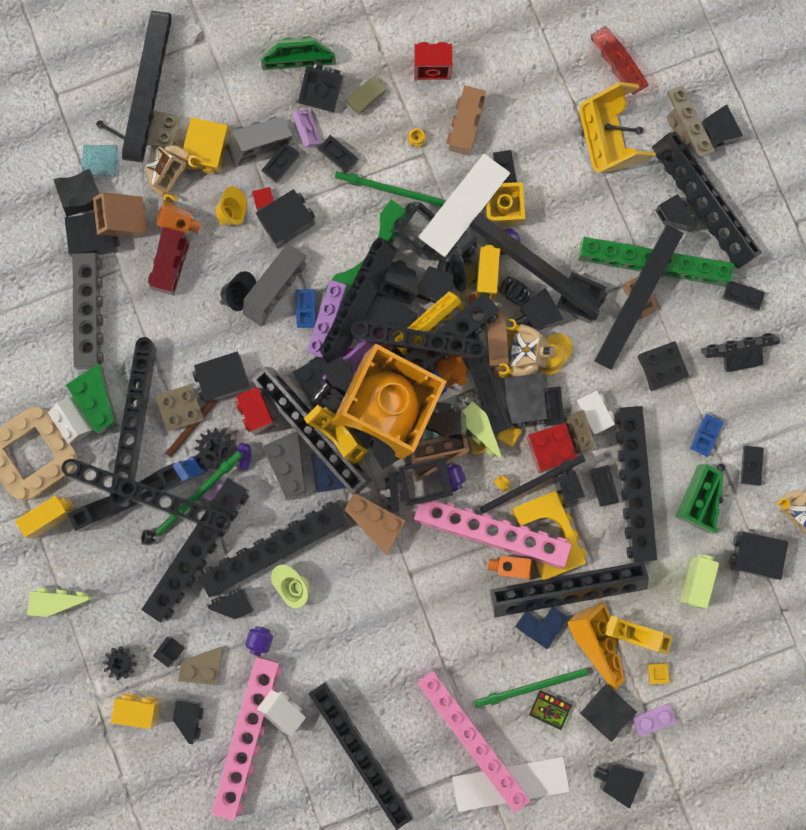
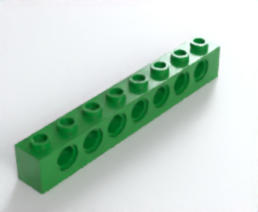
(635, 257)

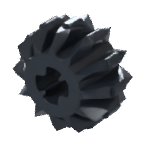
(514, 291)
(113, 659)

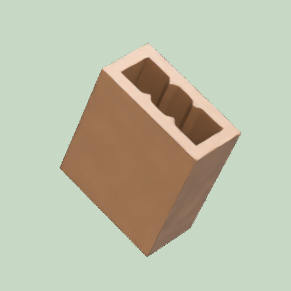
(119, 215)

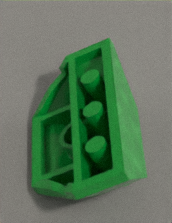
(297, 53)

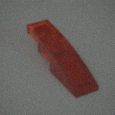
(618, 58)

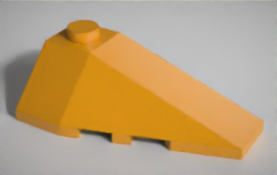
(589, 632)

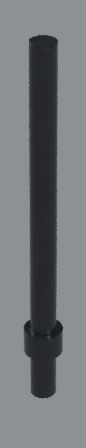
(565, 466)

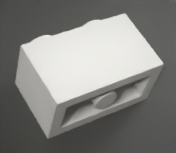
(596, 412)
(70, 420)
(281, 713)

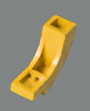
(343, 436)
(639, 635)

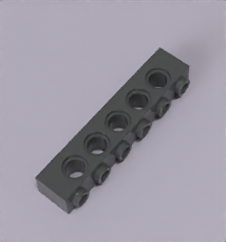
(80, 264)

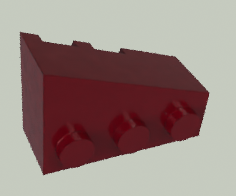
(168, 261)

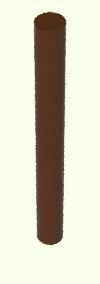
(189, 429)

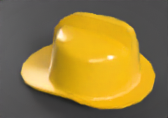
(231, 207)
(563, 348)

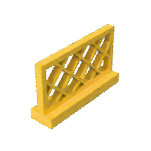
(429, 320)

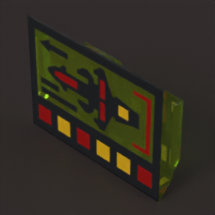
(550, 709)

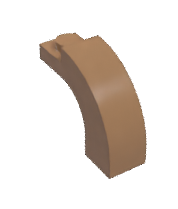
(497, 344)

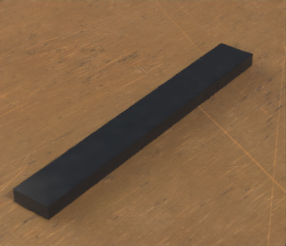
(535, 265)
(638, 296)

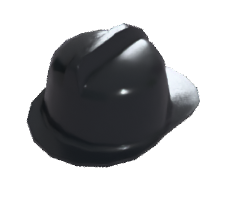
(462, 269)
(236, 290)

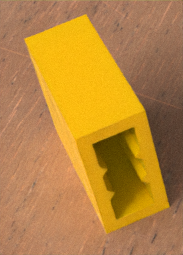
(208, 142)
(487, 271)
(44, 517)

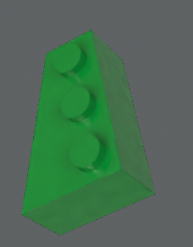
(94, 399)
(702, 499)

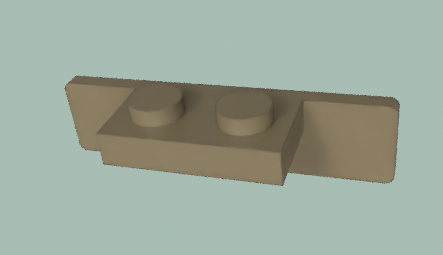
(687, 123)

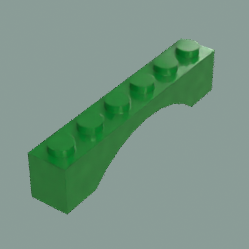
(387, 218)

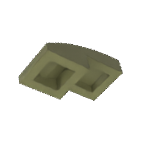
(365, 95)

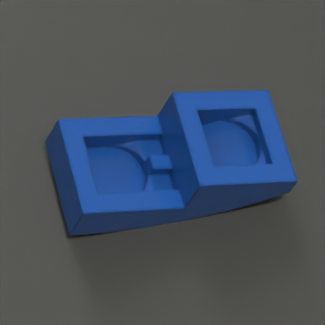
(305, 308)
(706, 435)
(190, 468)

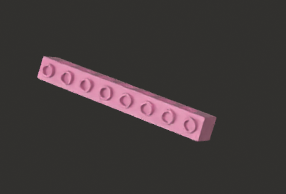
(556, 559)
(473, 741)
(222, 806)

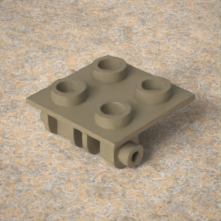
(163, 129)
(179, 407)
(579, 432)

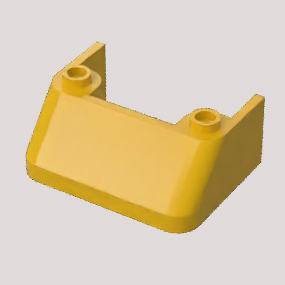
(604, 146)

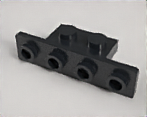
(741, 353)

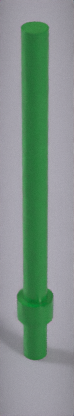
(354, 179)
(225, 467)
(494, 698)

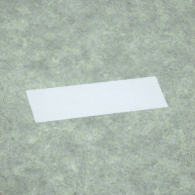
(464, 205)
(534, 778)

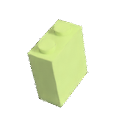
(699, 581)

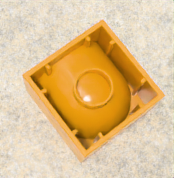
(390, 400)

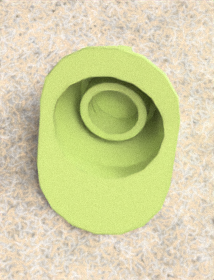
(290, 585)

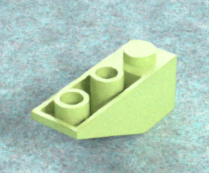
(479, 425)
(49, 604)

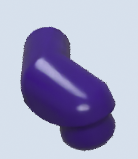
(247, 455)

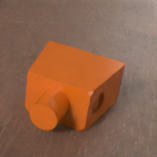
(170, 214)
(452, 371)
(521, 567)

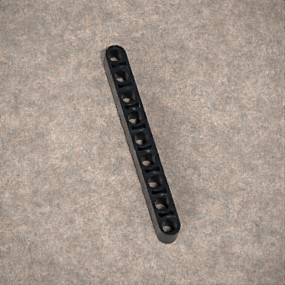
(146, 87)
(134, 412)
(136, 495)

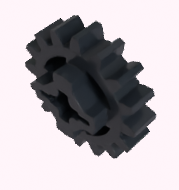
(206, 452)

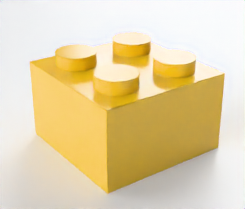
(507, 205)
(136, 711)

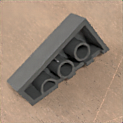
(273, 284)

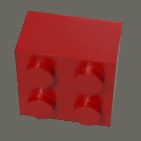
(433, 61)
(255, 411)
(551, 447)

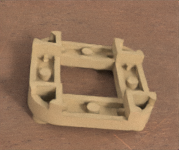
(46, 476)

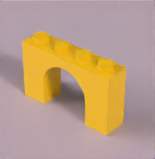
(551, 508)

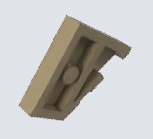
(202, 667)

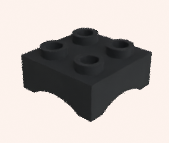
(77, 192)
(663, 365)
(608, 712)

